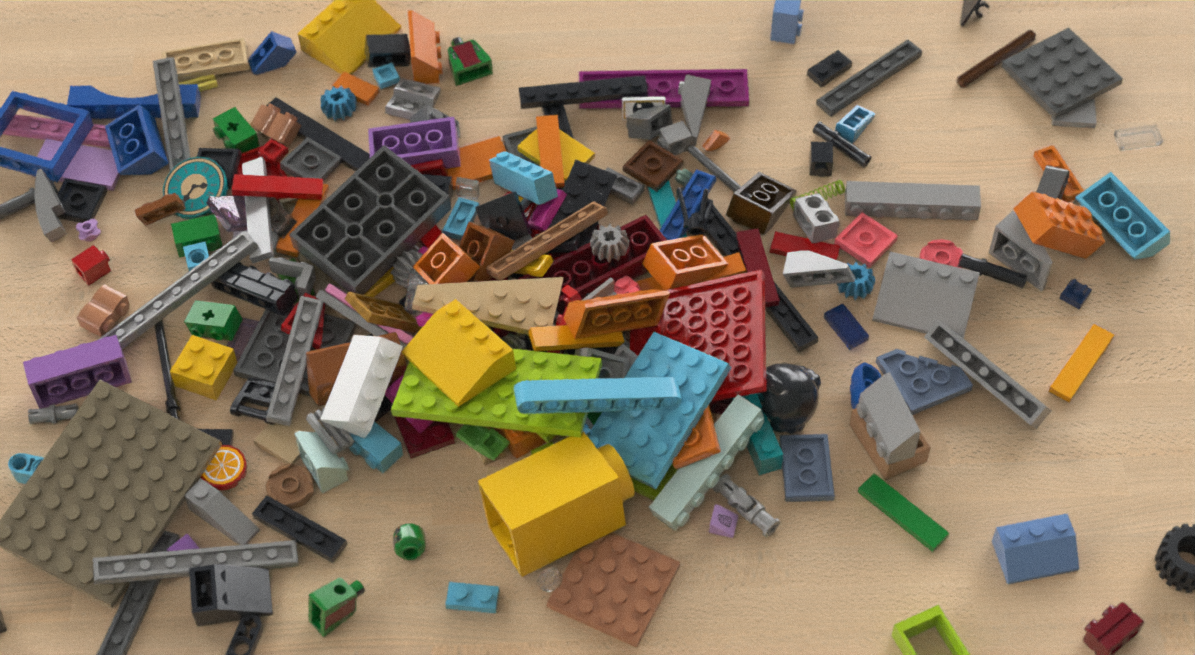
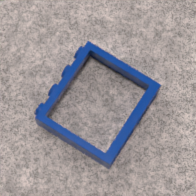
(30, 164)

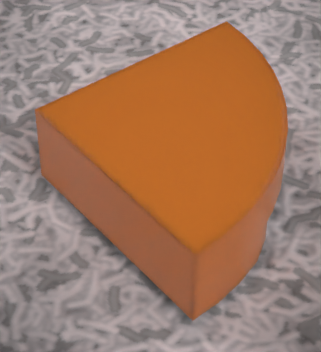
(716, 140)

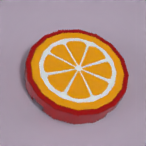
(226, 468)

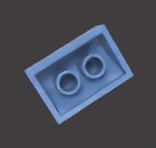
(1036, 548)

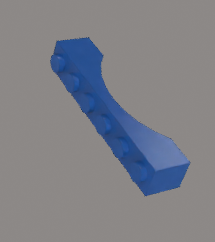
(111, 107)

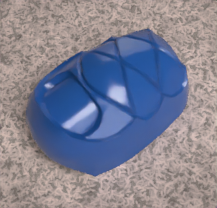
(861, 379)

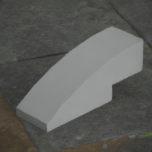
(48, 207)

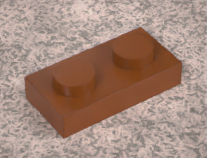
(159, 209)

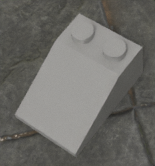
(1016, 250)

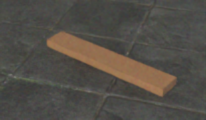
(546, 241)

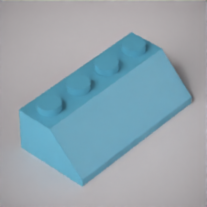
(1125, 217)

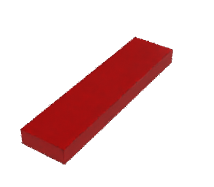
(277, 187)

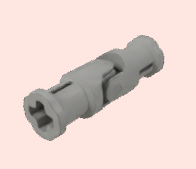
(744, 504)

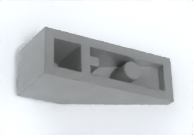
(694, 97)
(811, 269)
(220, 513)

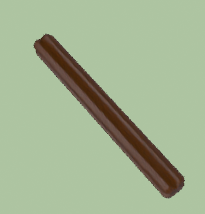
(996, 58)

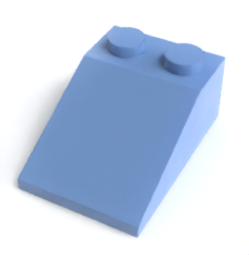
(786, 21)

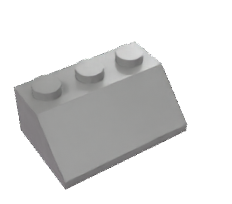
(889, 420)

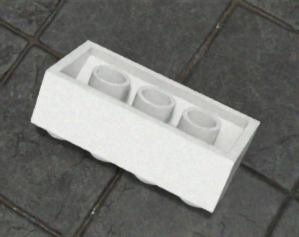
(361, 384)

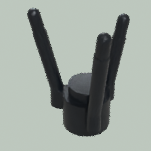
(698, 221)

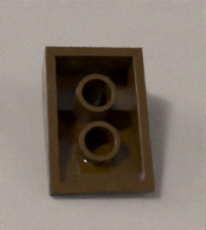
(764, 207)

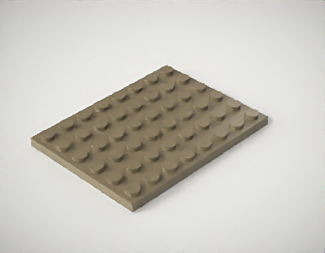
(105, 489)

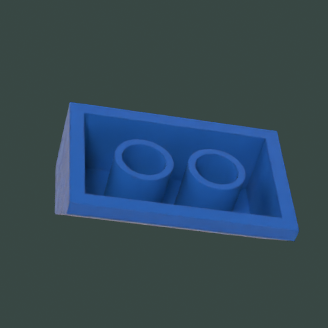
(136, 143)

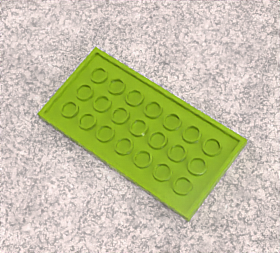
(497, 404)

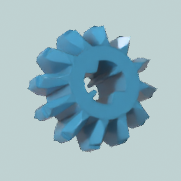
(338, 103)
(863, 282)

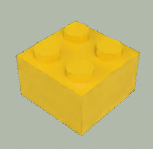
(204, 367)

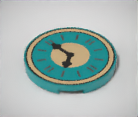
(194, 183)

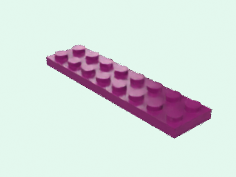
(727, 86)

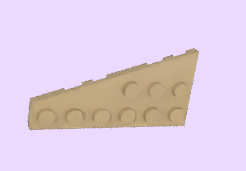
(498, 304)

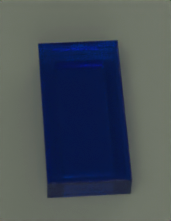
(846, 326)

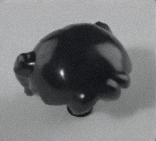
(789, 396)

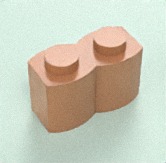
(276, 125)
(103, 311)

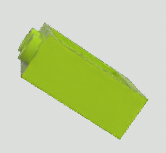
(923, 621)

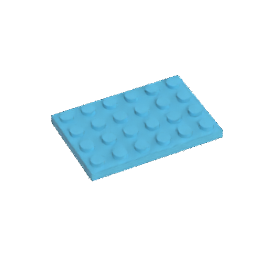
(654, 437)

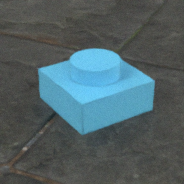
(386, 75)

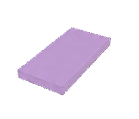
(88, 165)

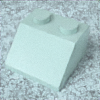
(325, 467)

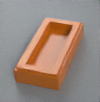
(362, 90)

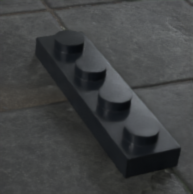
(299, 528)

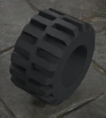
(1169, 562)

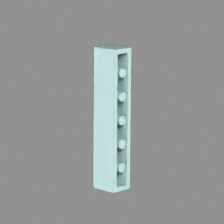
(692, 481)

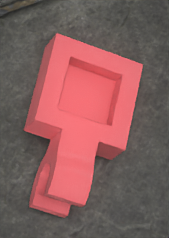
(625, 285)

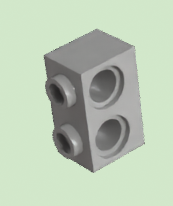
(816, 218)

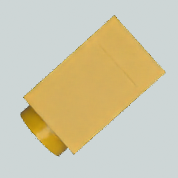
(556, 501)

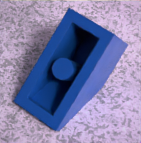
(272, 53)

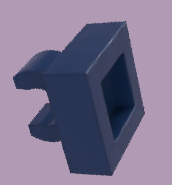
(1075, 293)

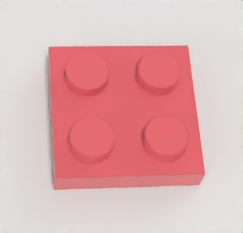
(866, 239)

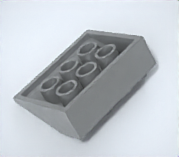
(923, 291)

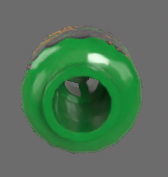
(409, 541)

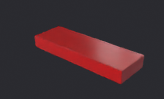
(786, 243)

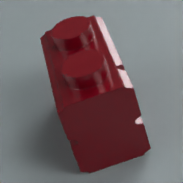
(1112, 630)

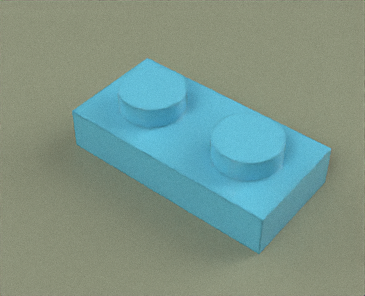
(460, 216)
(472, 597)

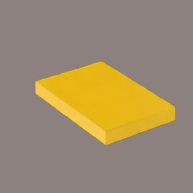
(570, 150)

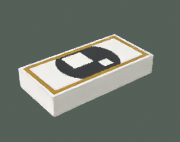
(632, 104)

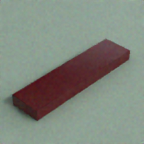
(756, 259)

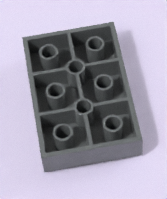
(370, 221)

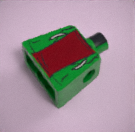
(468, 61)
(333, 604)

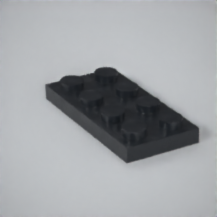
(582, 187)

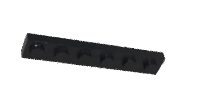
(582, 92)

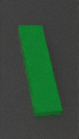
(903, 512)

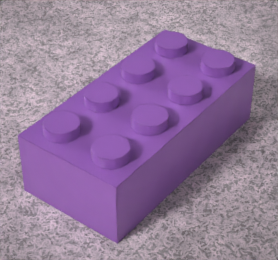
(419, 141)
(76, 371)

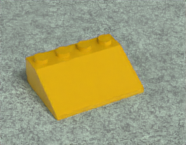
(340, 31)
(459, 353)

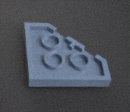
(923, 380)

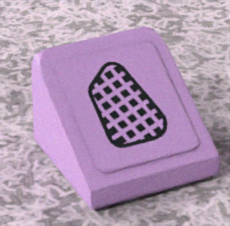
(723, 522)

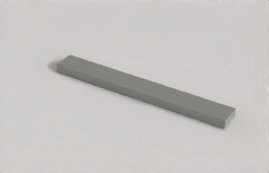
(183, 289)
(177, 563)

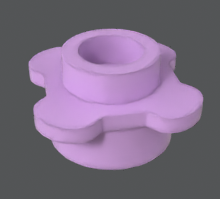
(88, 230)

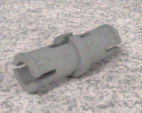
(52, 413)

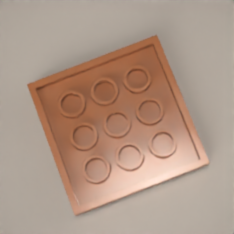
(614, 587)

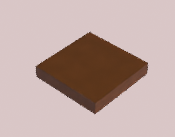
(653, 165)

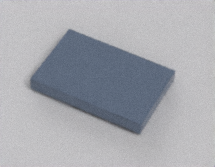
(807, 468)

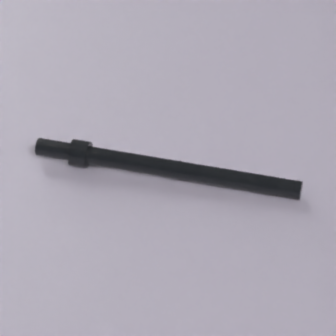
(172, 404)

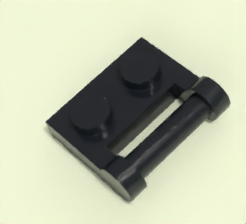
(254, 392)

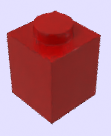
(91, 264)

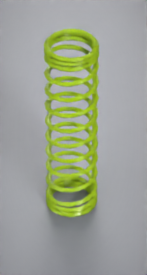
(823, 191)

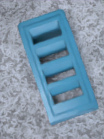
(852, 125)

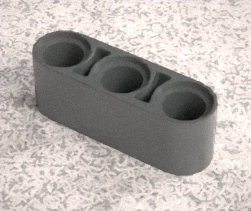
(1053, 182)

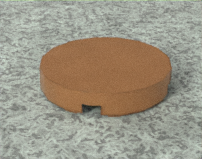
(290, 485)

